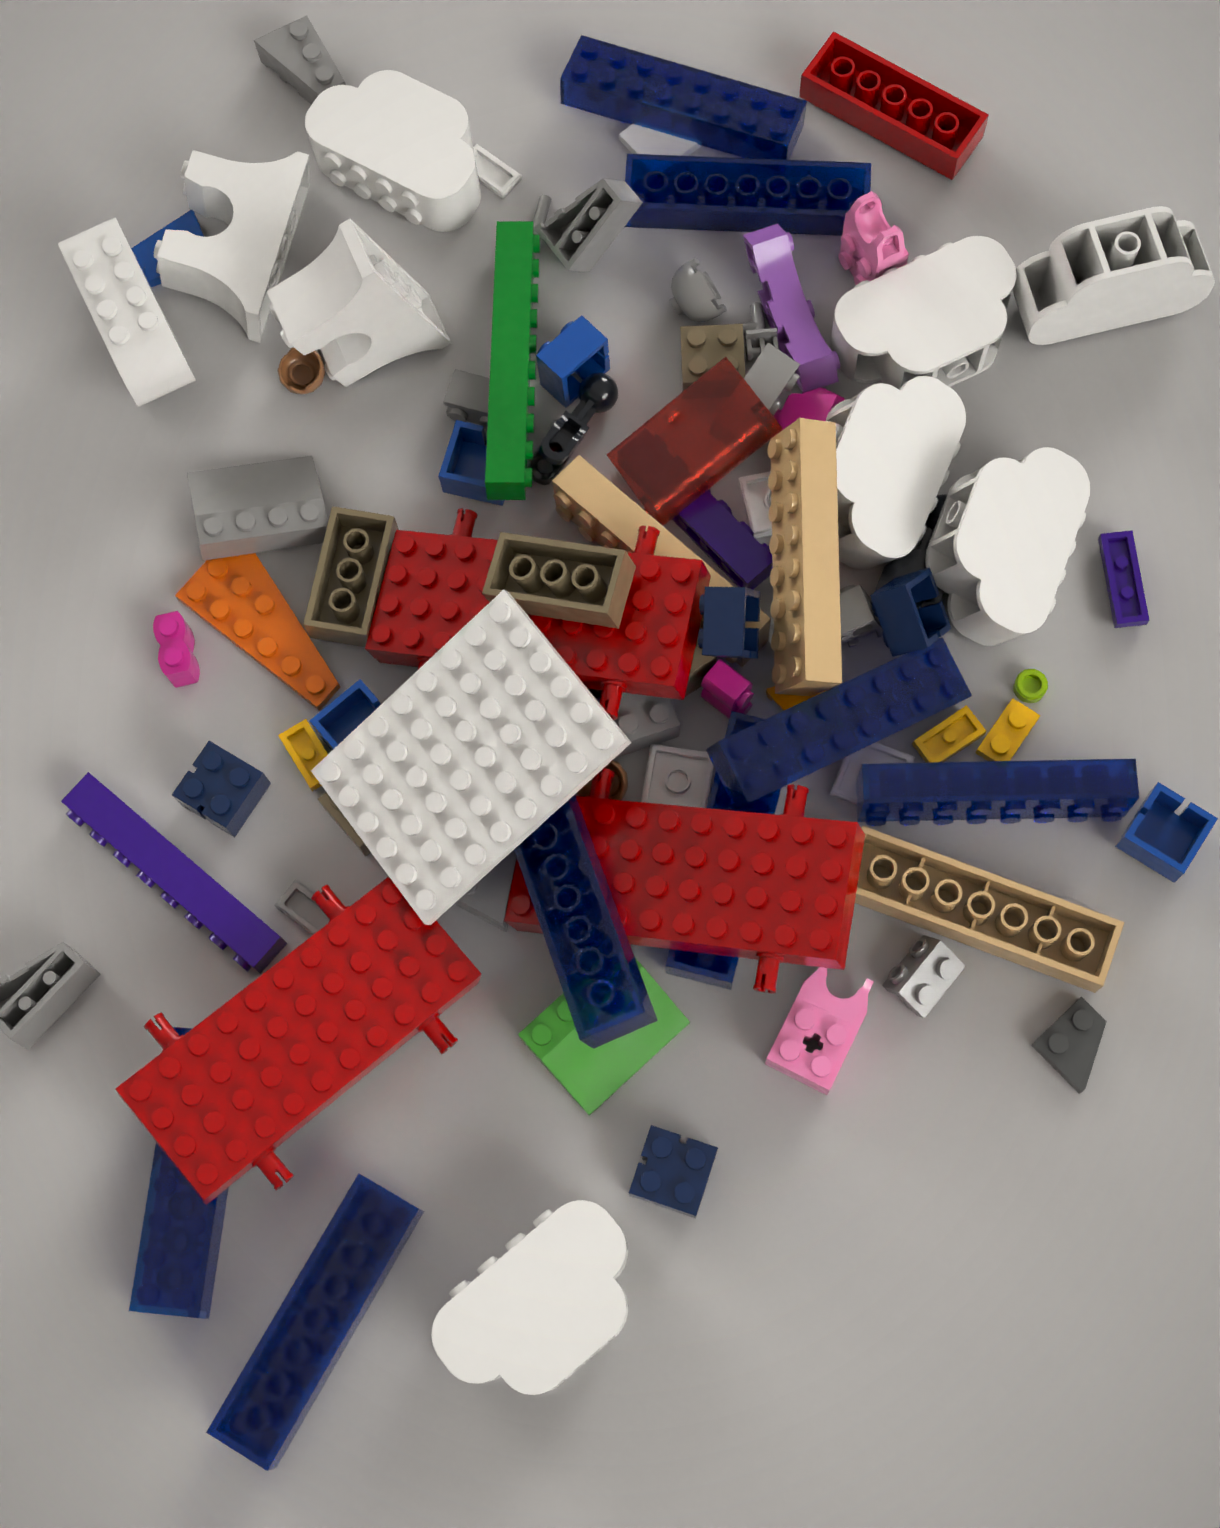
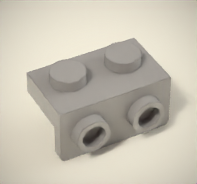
(924, 974)

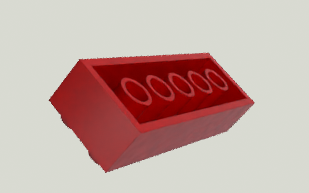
(893, 105)

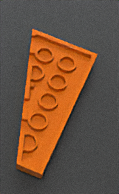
(250, 611)

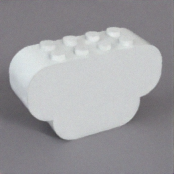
(398, 148)
(1112, 276)
(126, 312)
(927, 317)
(891, 465)
(1007, 543)
(539, 1304)

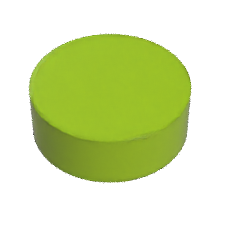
(1030, 685)

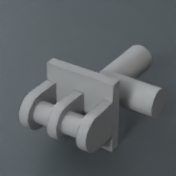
(756, 334)

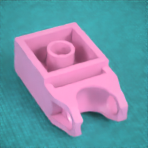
(869, 242)
(827, 1020)

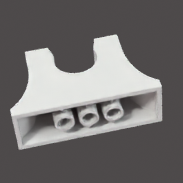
(249, 256)
(356, 308)

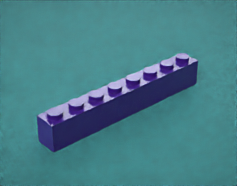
(173, 872)

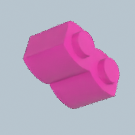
(176, 649)
(727, 689)

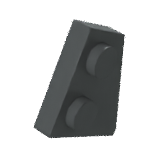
(1073, 1043)

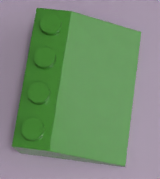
(599, 1072)

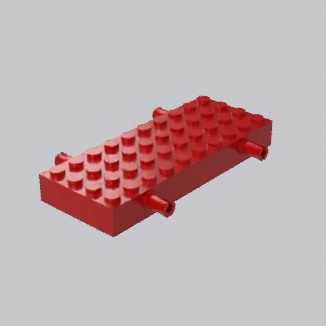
(437, 588)
(722, 879)
(297, 1038)

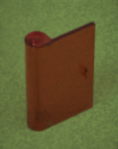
(694, 442)

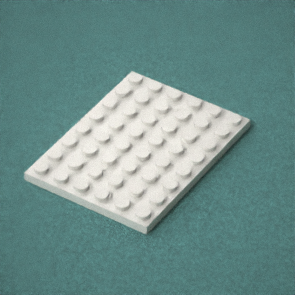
(469, 757)

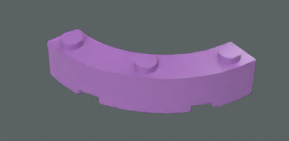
(787, 308)

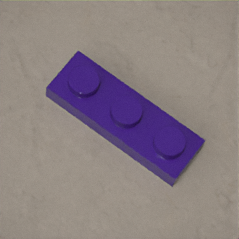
(1123, 579)

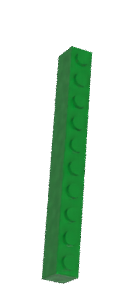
(511, 361)

